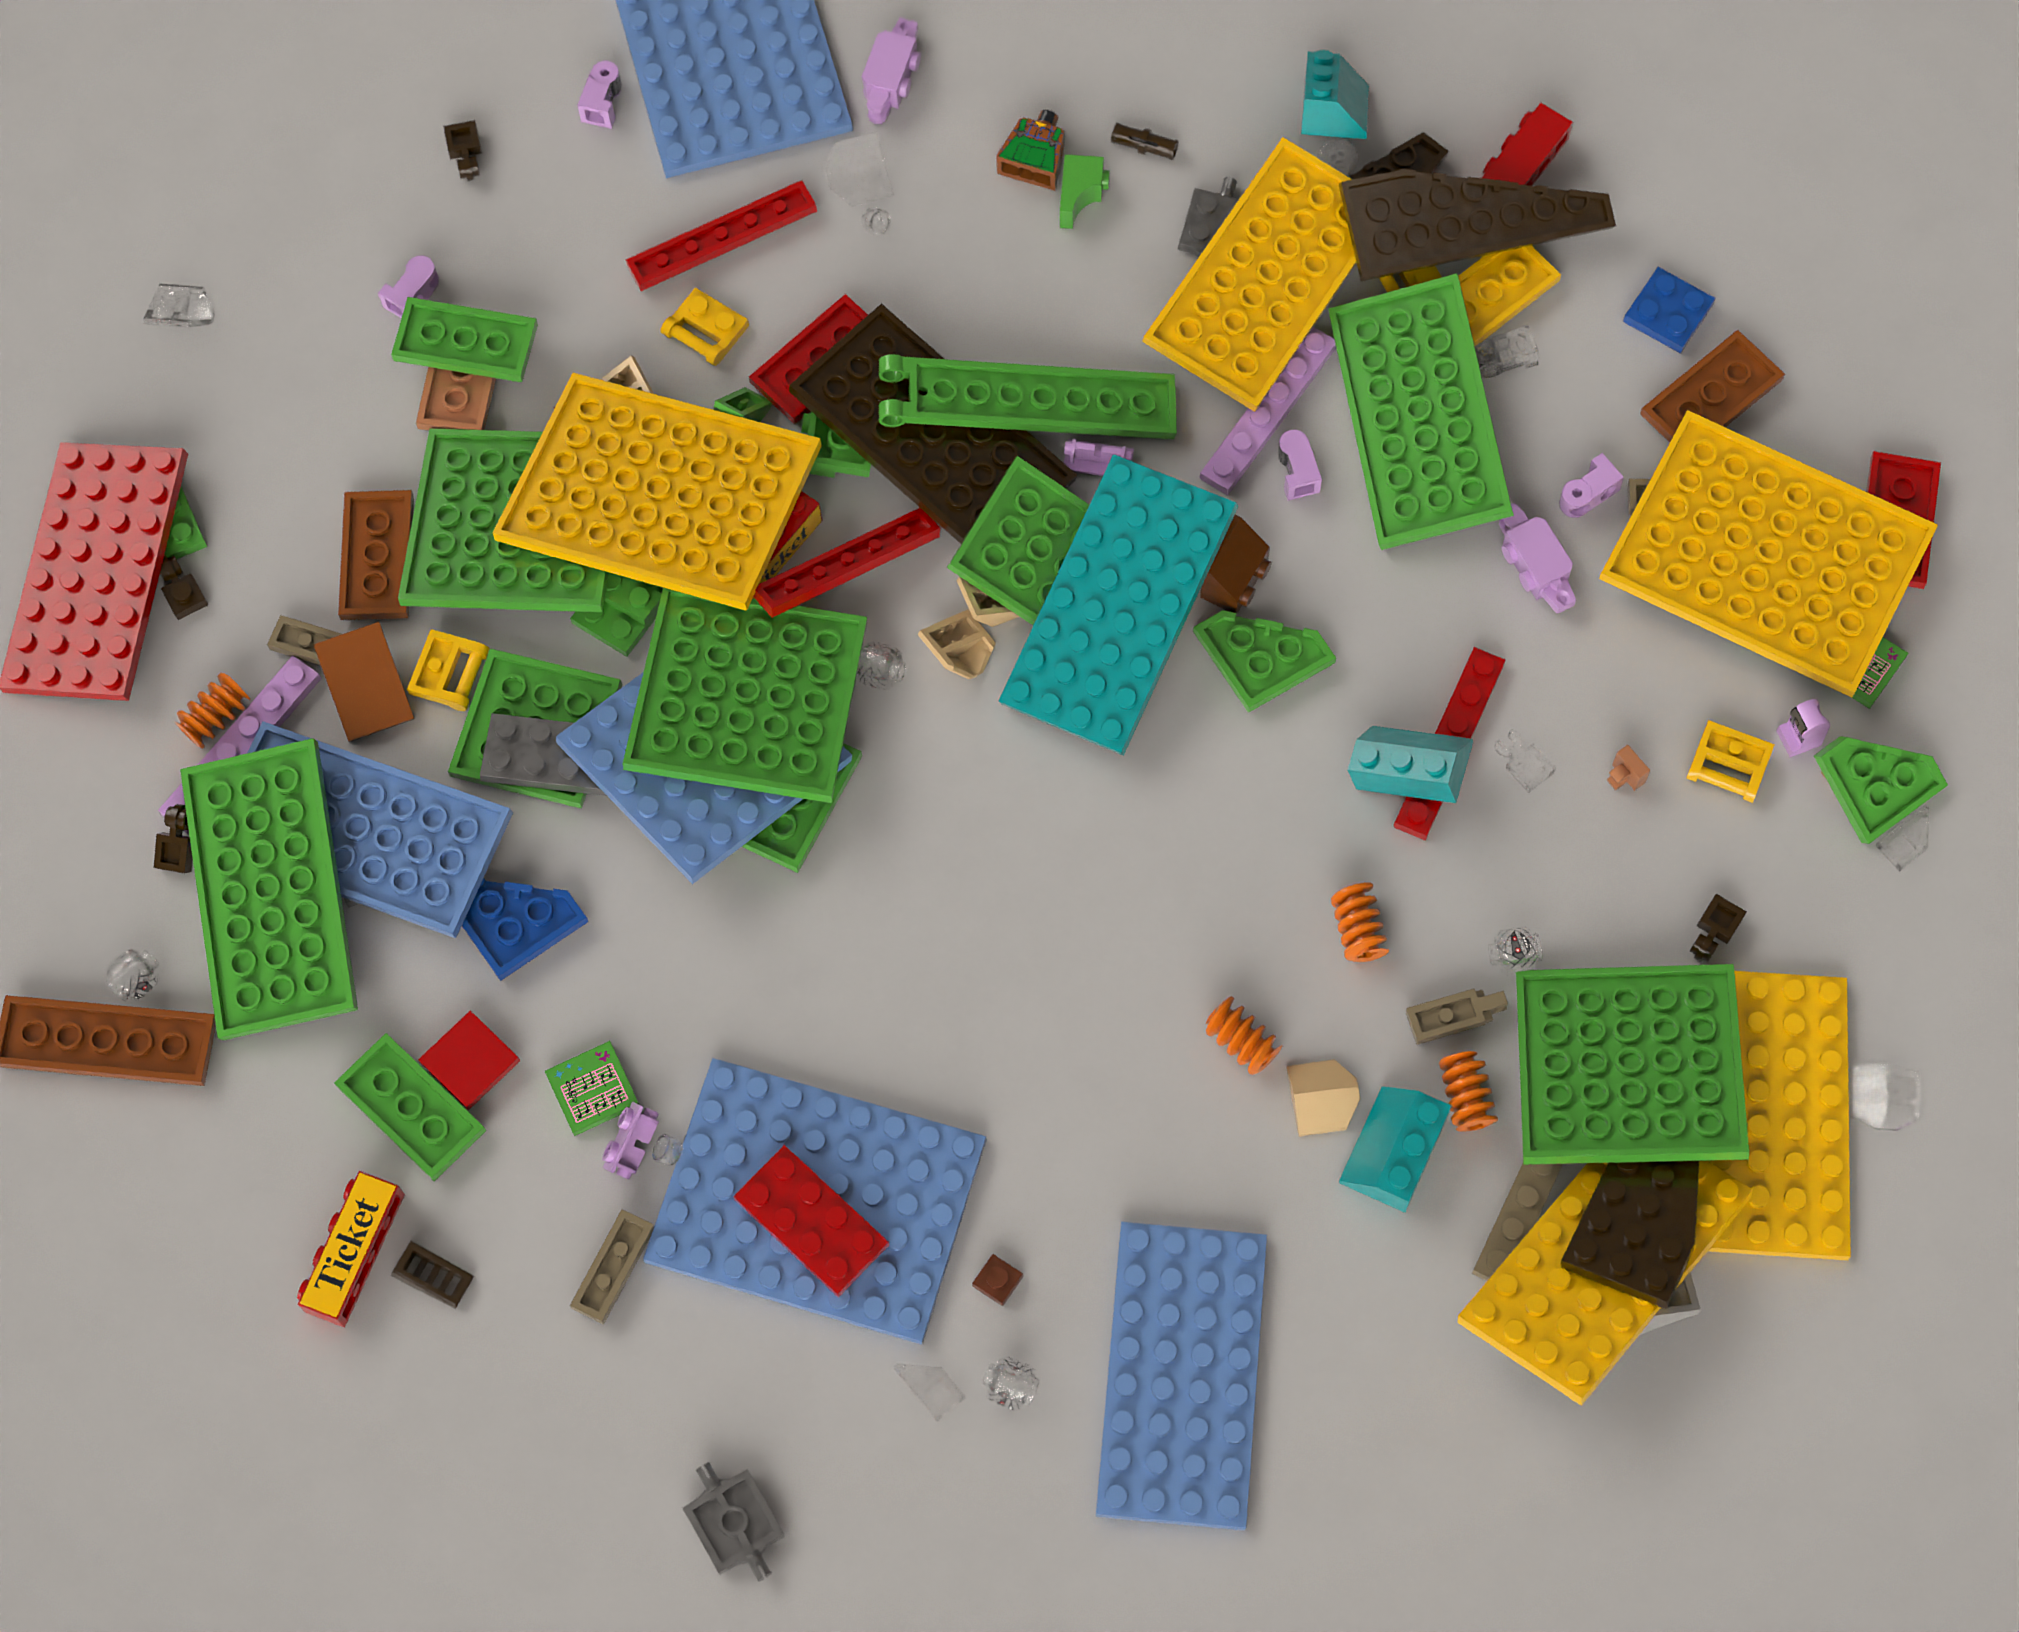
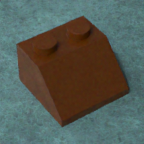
(1236, 568)

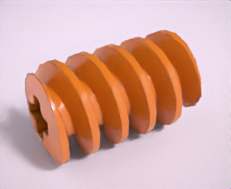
(212, 709)
(1357, 924)
(1241, 1037)
(1466, 1092)

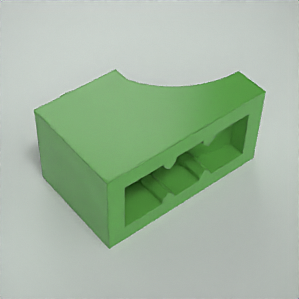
(1081, 185)

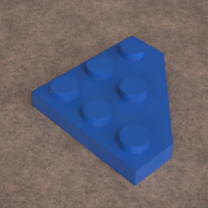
(519, 923)

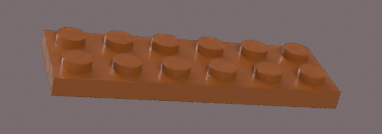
(106, 1040)

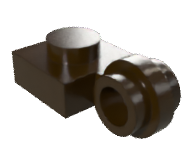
(463, 142)
(183, 593)
(171, 848)
(1718, 921)

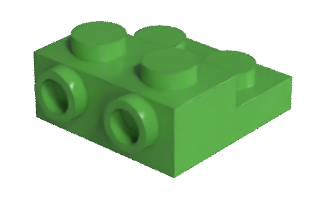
(835, 452)
(626, 614)

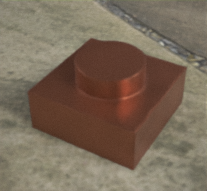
(997, 1280)

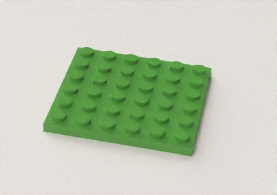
(451, 540)
(746, 696)
(1630, 1065)

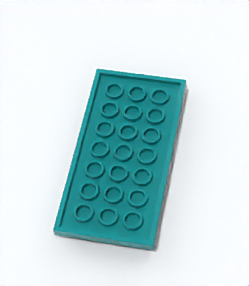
(1118, 604)

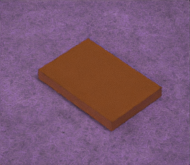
(364, 681)

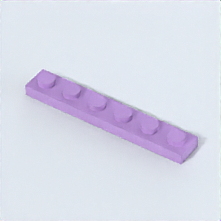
(1257, 427)
(271, 705)

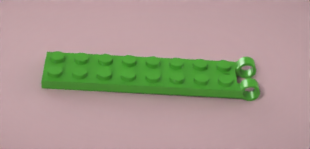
(1030, 397)

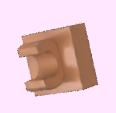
(1628, 769)

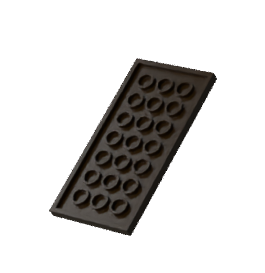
(936, 466)

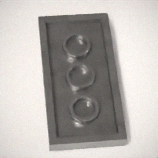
(527, 754)

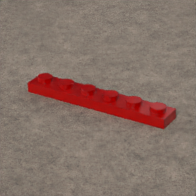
(721, 235)
(846, 562)
(1458, 720)

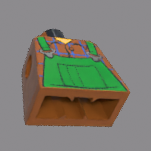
(1033, 151)

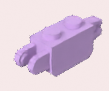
(889, 69)
(1538, 558)

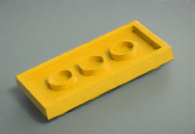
(1503, 286)

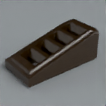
(426, 1256)

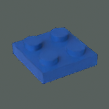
(1669, 310)

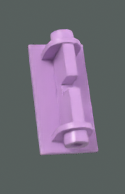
(1092, 457)
(622, 1151)

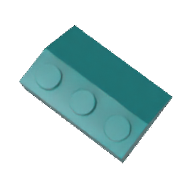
(1334, 98)
(1410, 763)
(1395, 1146)

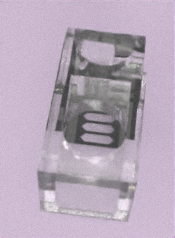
(1507, 352)

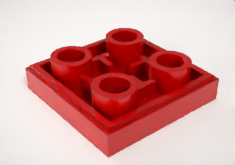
(469, 1060)

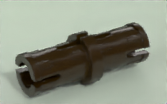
(1123, 135)

